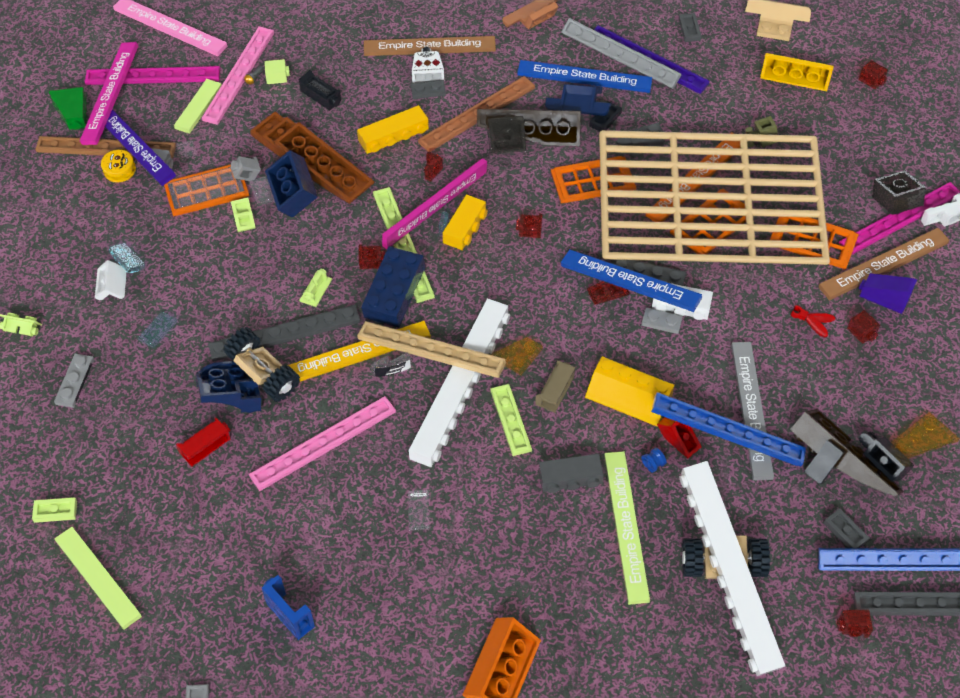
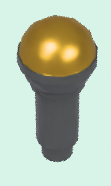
(250, 78)

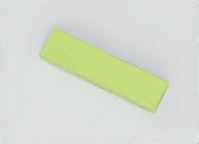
(197, 106)
(511, 420)

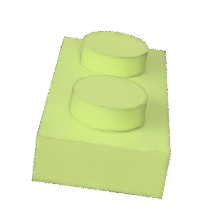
(54, 510)

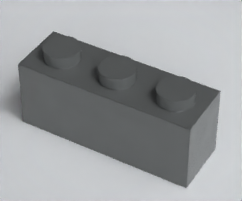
(570, 473)

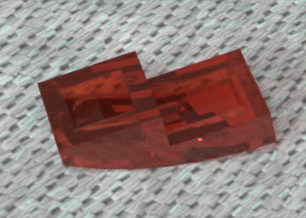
(606, 292)

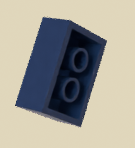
(291, 184)

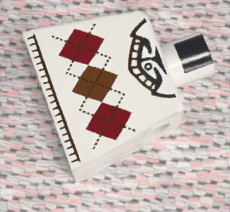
(427, 66)

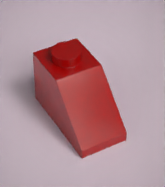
(679, 436)

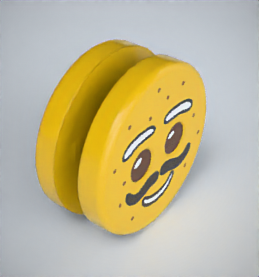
(118, 165)

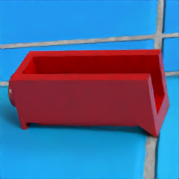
(204, 442)

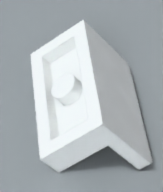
(110, 280)

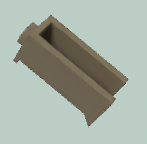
(556, 386)

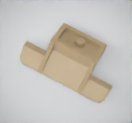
(777, 17)

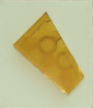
(924, 436)

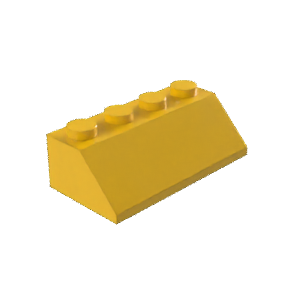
(796, 72)
(627, 390)

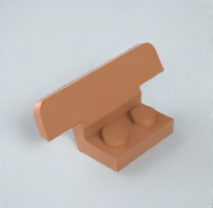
(532, 14)

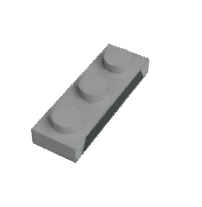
(74, 380)

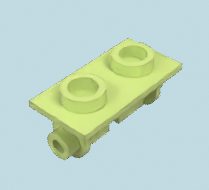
(316, 288)
(27, 326)

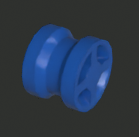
(654, 460)

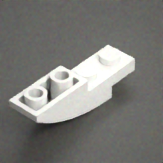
(946, 214)

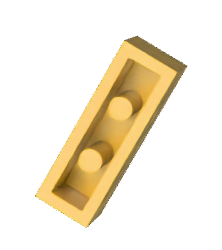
(465, 222)

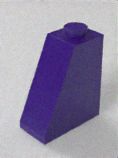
(888, 290)

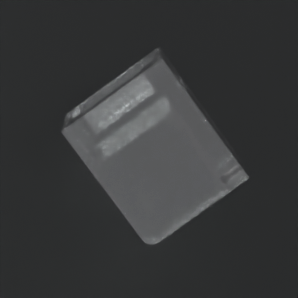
(262, 191)

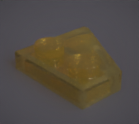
(519, 354)

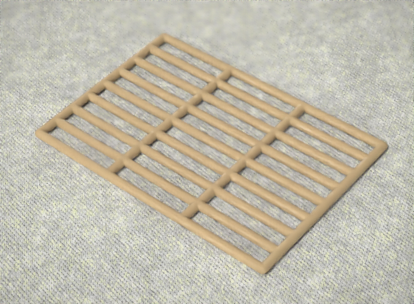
(676, 195)

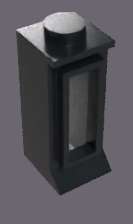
(319, 90)

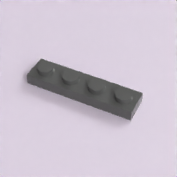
(658, 272)

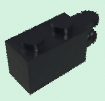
(885, 456)

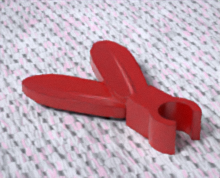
(814, 319)

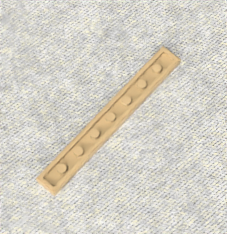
(432, 349)

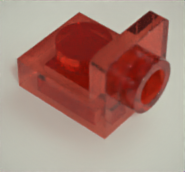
(433, 166)

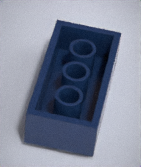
(393, 287)

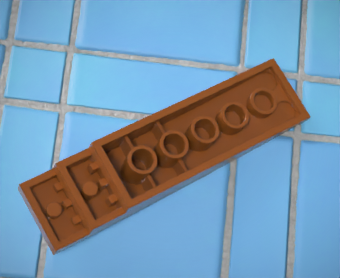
(323, 162)

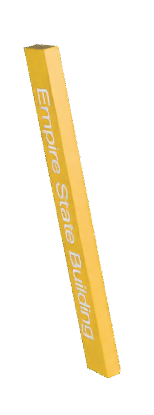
(349, 355)

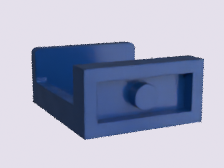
(297, 622)

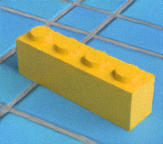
(393, 129)

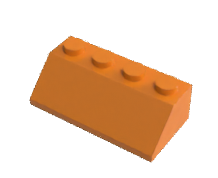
(503, 661)

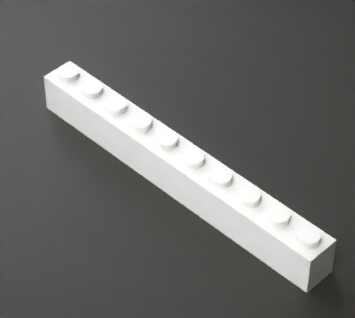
(457, 386)
(732, 569)

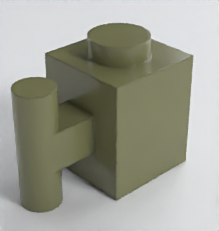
(765, 127)

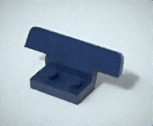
(579, 98)

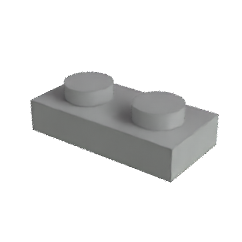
(662, 320)

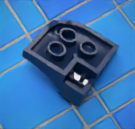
(228, 385)

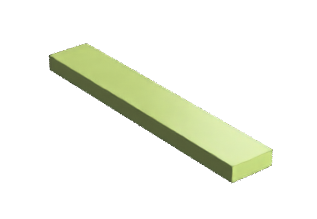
(98, 578)

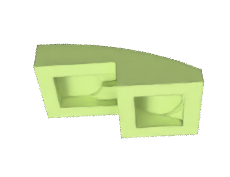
(243, 214)

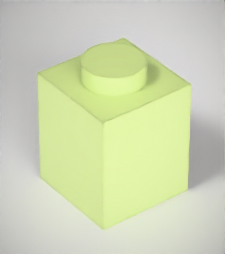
(276, 71)

